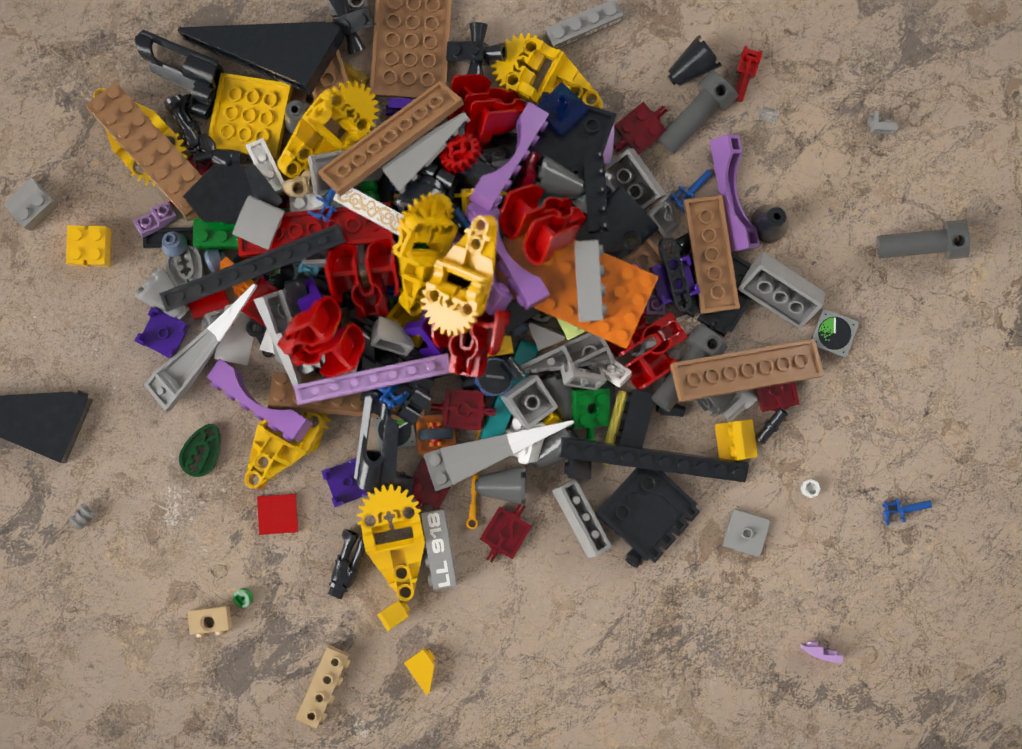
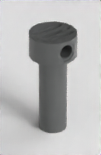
(698, 111)
(927, 242)
(701, 344)

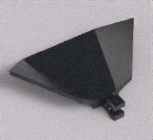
(224, 189)

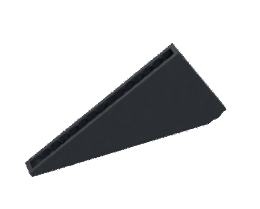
(283, 51)
(44, 421)

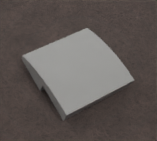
(258, 222)

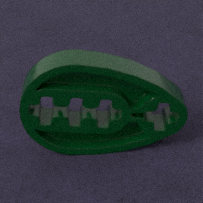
(209, 458)

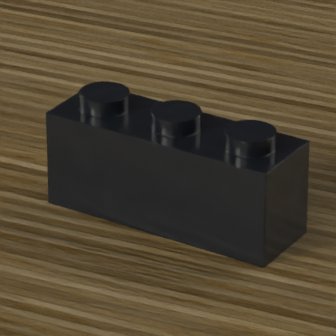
(635, 418)

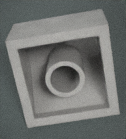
(30, 204)
(529, 401)

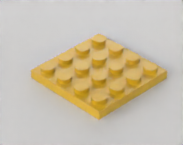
(249, 111)

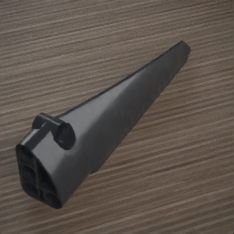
(625, 221)

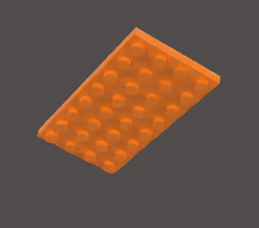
(625, 290)

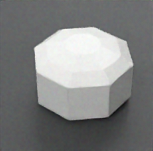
(810, 488)

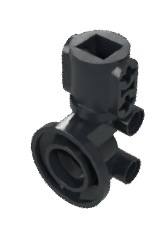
(433, 179)

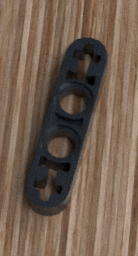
(670, 275)

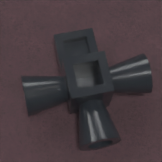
(351, 23)
(476, 51)

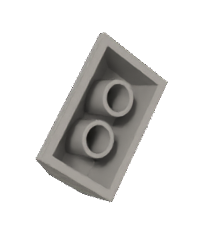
(634, 177)

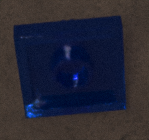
(563, 108)

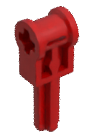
(746, 68)

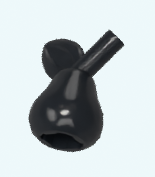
(208, 146)

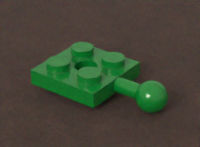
(598, 417)

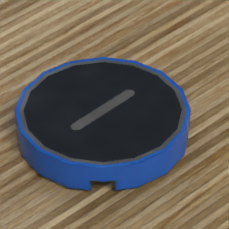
(495, 379)

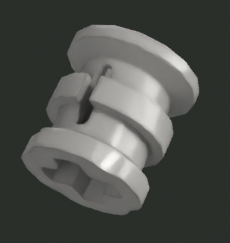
(82, 516)

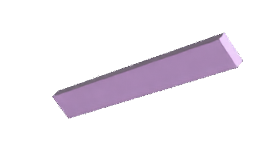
(372, 379)

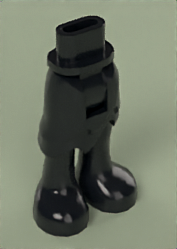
(189, 128)
(344, 570)

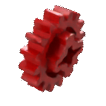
(460, 153)

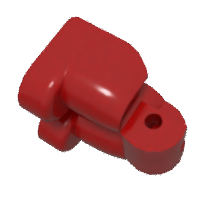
(489, 109)
(551, 225)
(382, 270)
(312, 335)
(486, 338)
(655, 361)

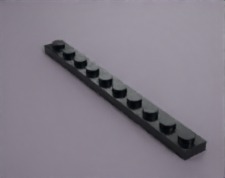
(253, 267)
(653, 459)

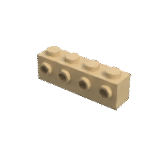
(323, 686)

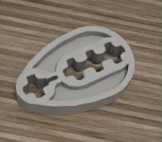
(195, 265)

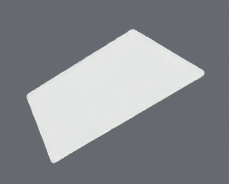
(237, 342)

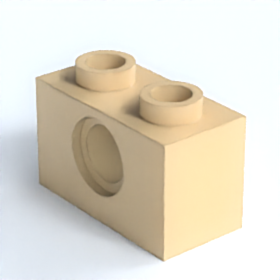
(221, 618)

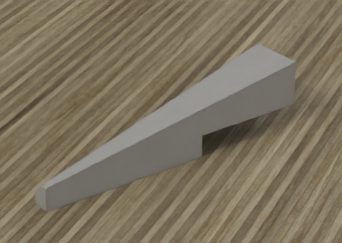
(421, 153)
(276, 314)
(582, 351)

